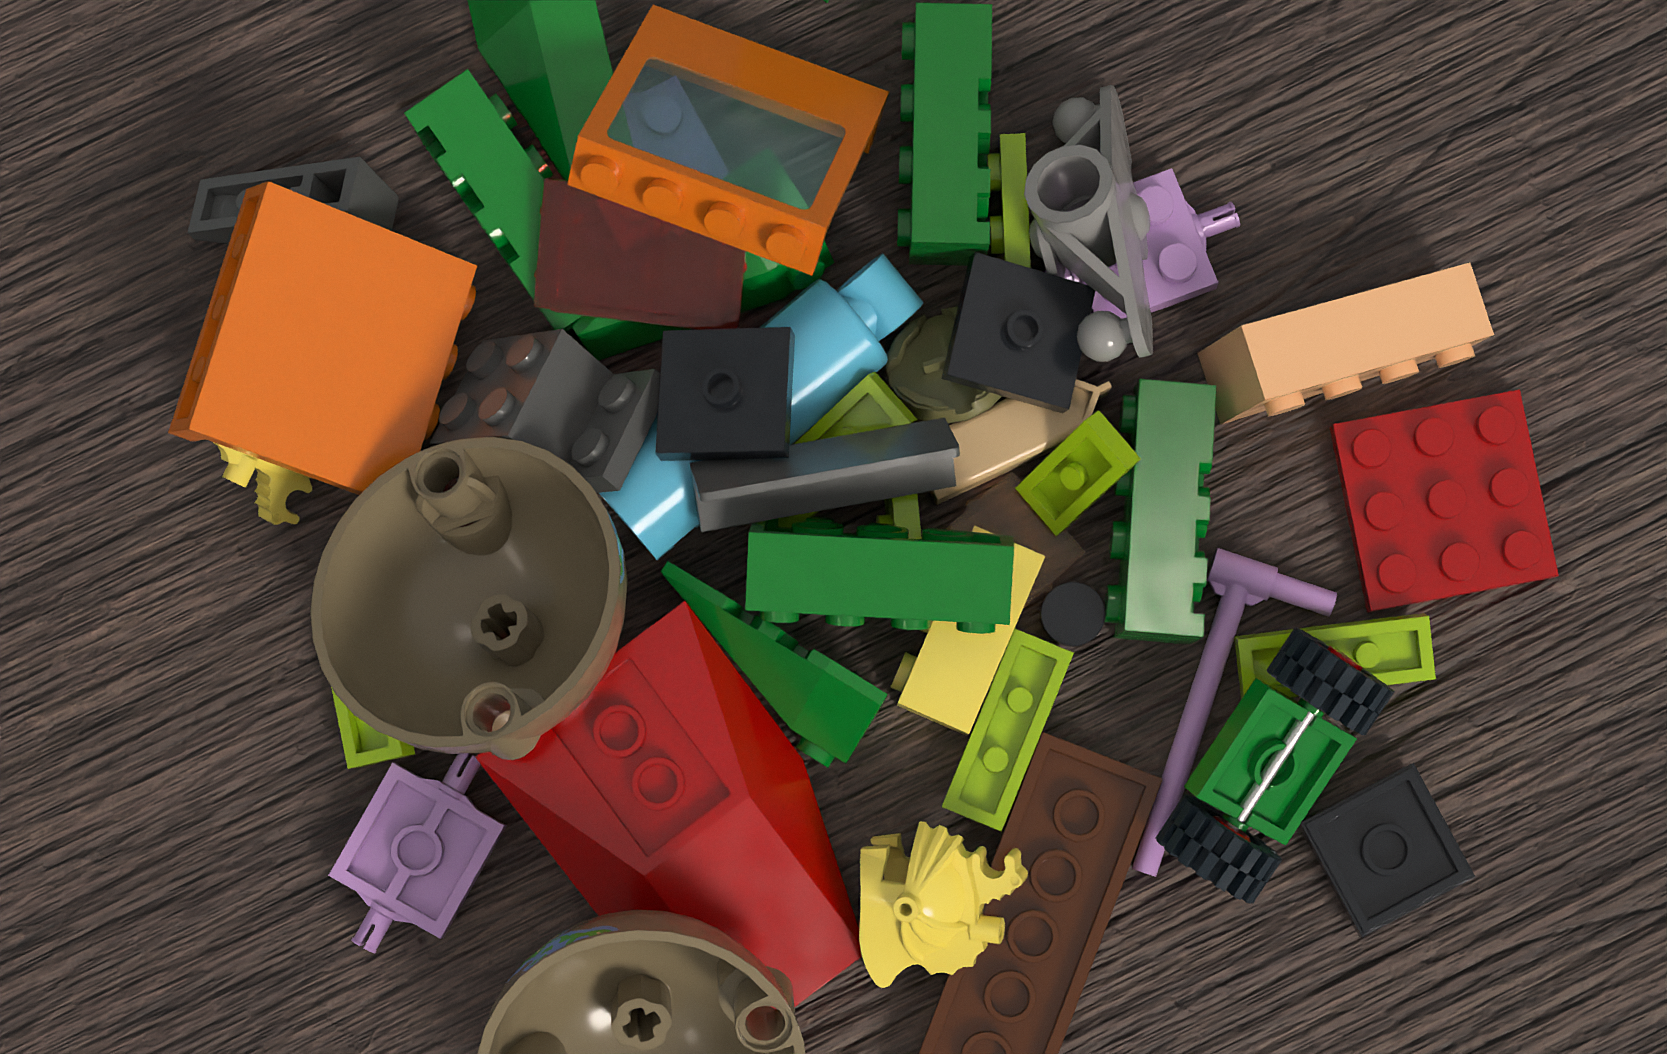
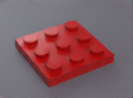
(1443, 501)

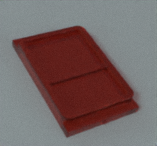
(631, 265)

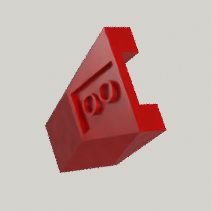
(688, 804)

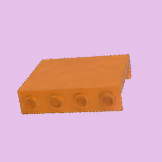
(323, 341)

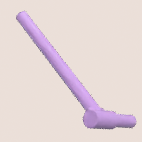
(1238, 583)

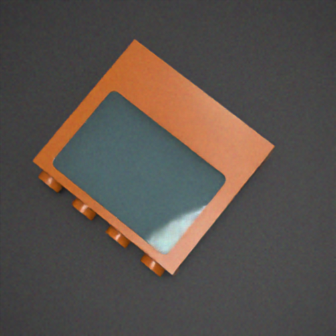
(727, 138)

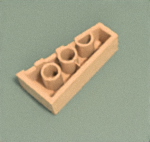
(1346, 341)

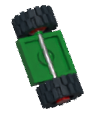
(1271, 764)

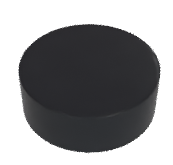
(1072, 614)

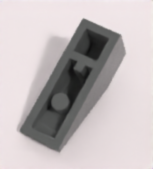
(339, 183)

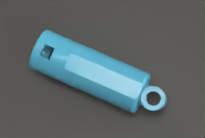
(832, 353)

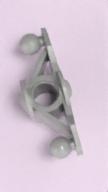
(1092, 219)

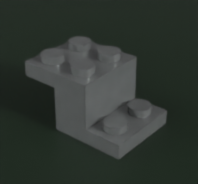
(555, 398)

